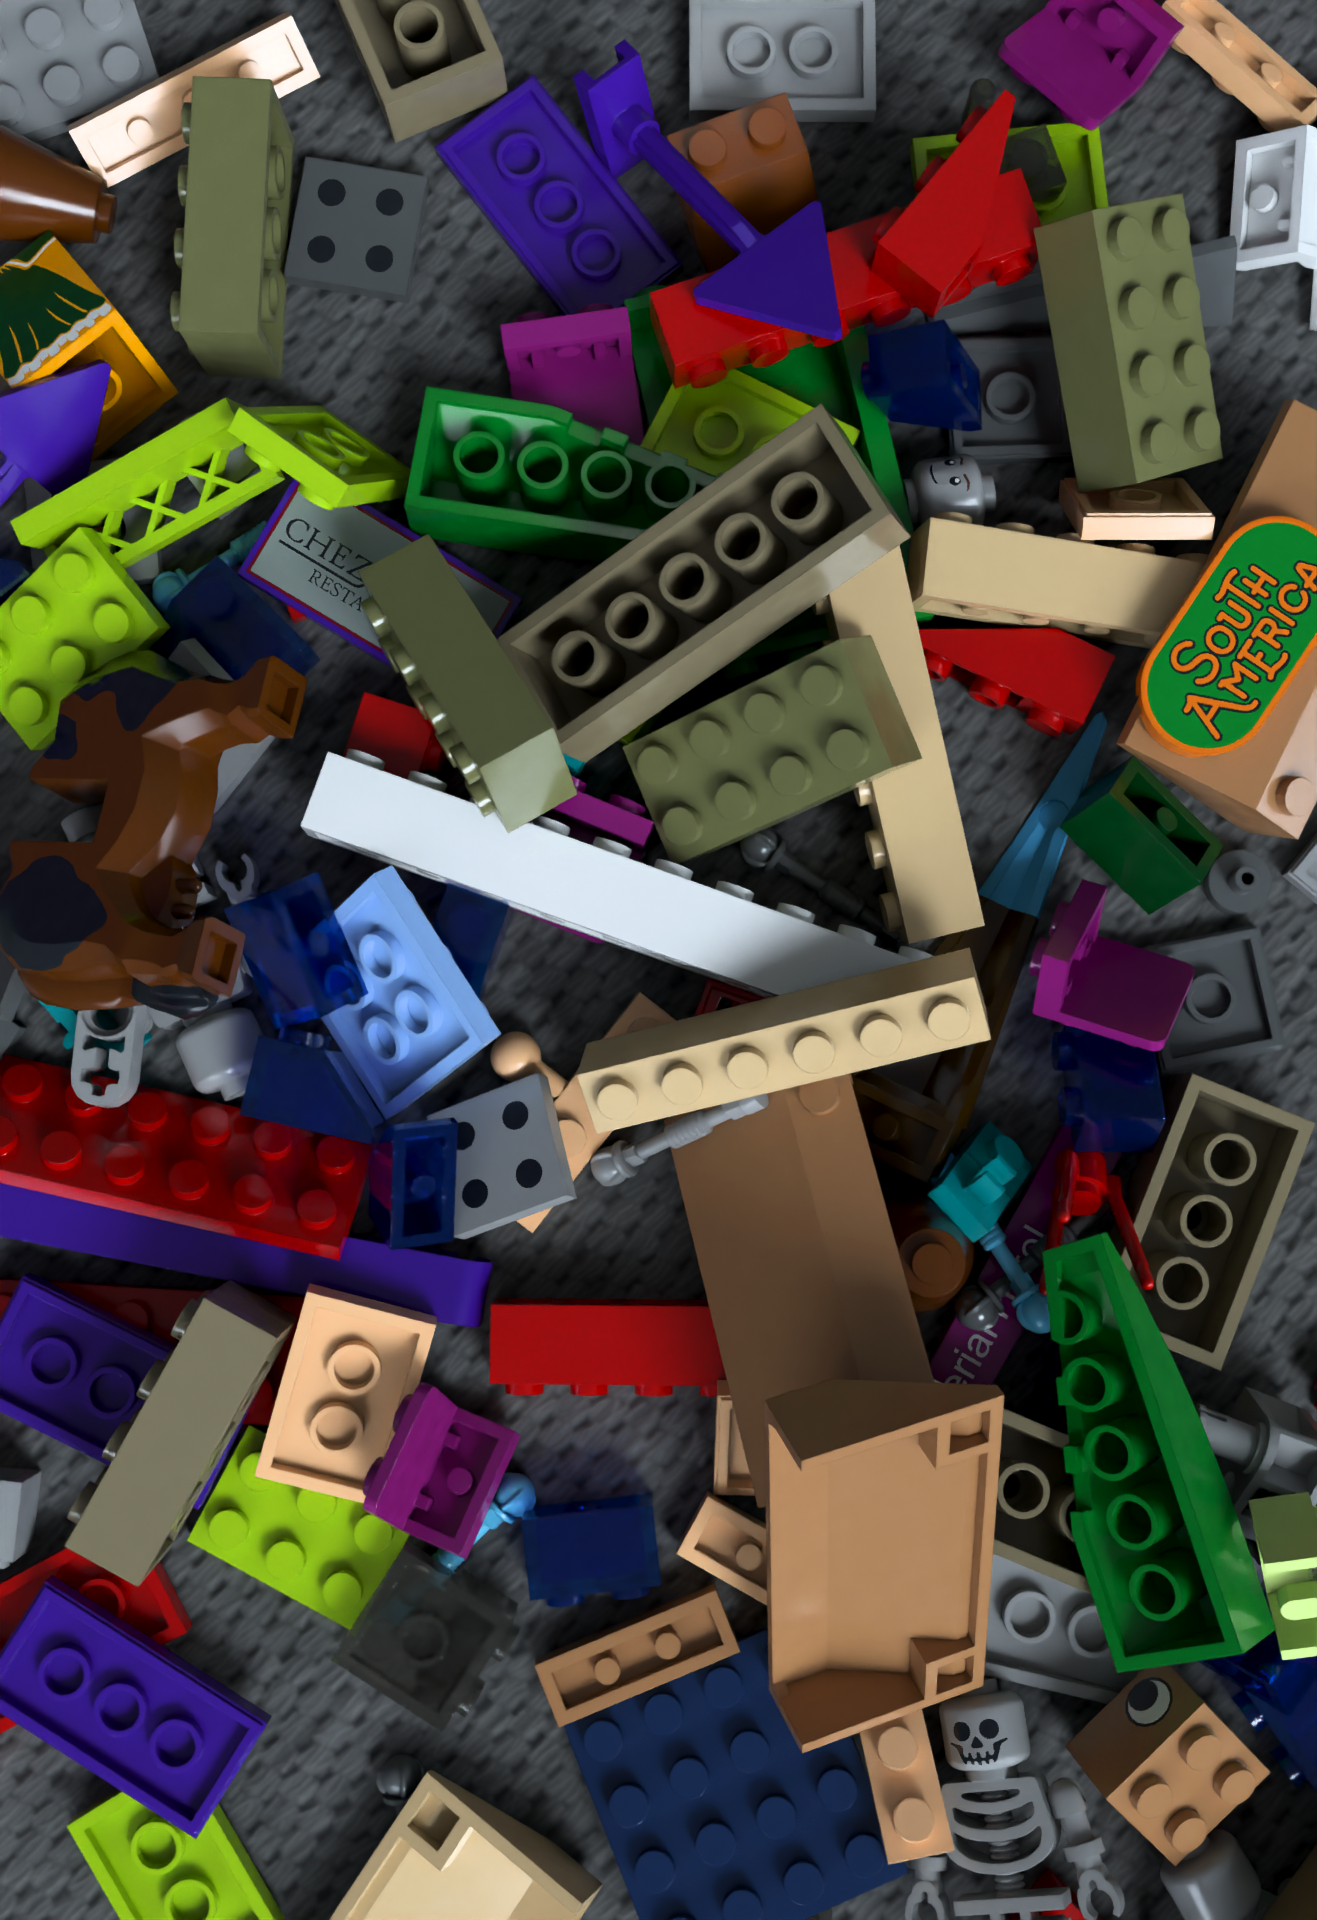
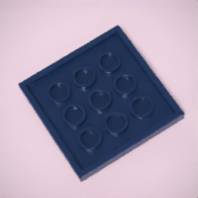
(720, 1804)

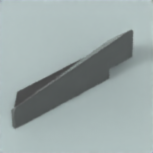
(1023, 305)

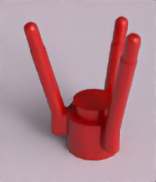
(1080, 1191)

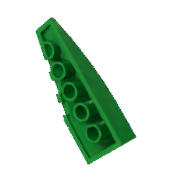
(536, 479)
(1146, 1483)

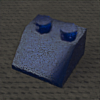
(231, 624)
(310, 1088)

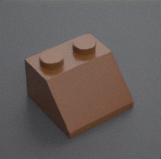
(754, 163)

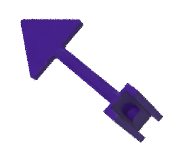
(778, 275)
(51, 428)

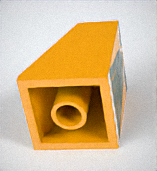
(62, 320)

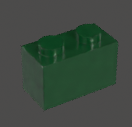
(1141, 836)

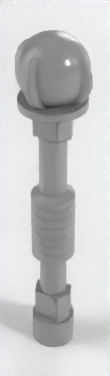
(622, 1160)

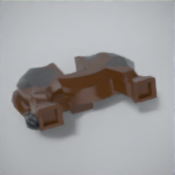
(117, 913)

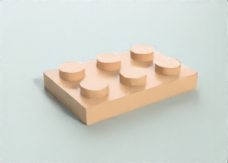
(342, 1390)

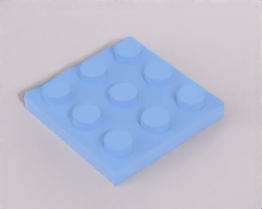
(418, 1006)

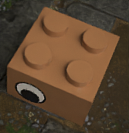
(1167, 1761)

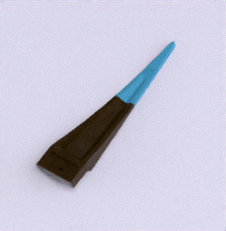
(923, 1103)

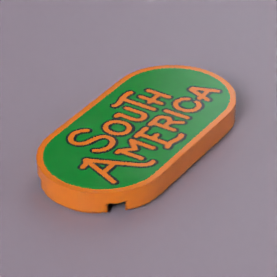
(1233, 641)

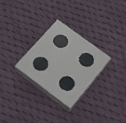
(507, 1156)

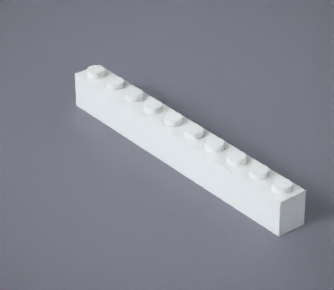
(584, 884)

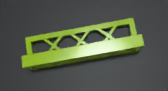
(141, 474)

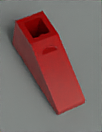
(941, 232)
(1030, 669)

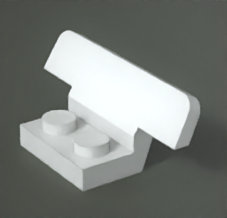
(1277, 202)

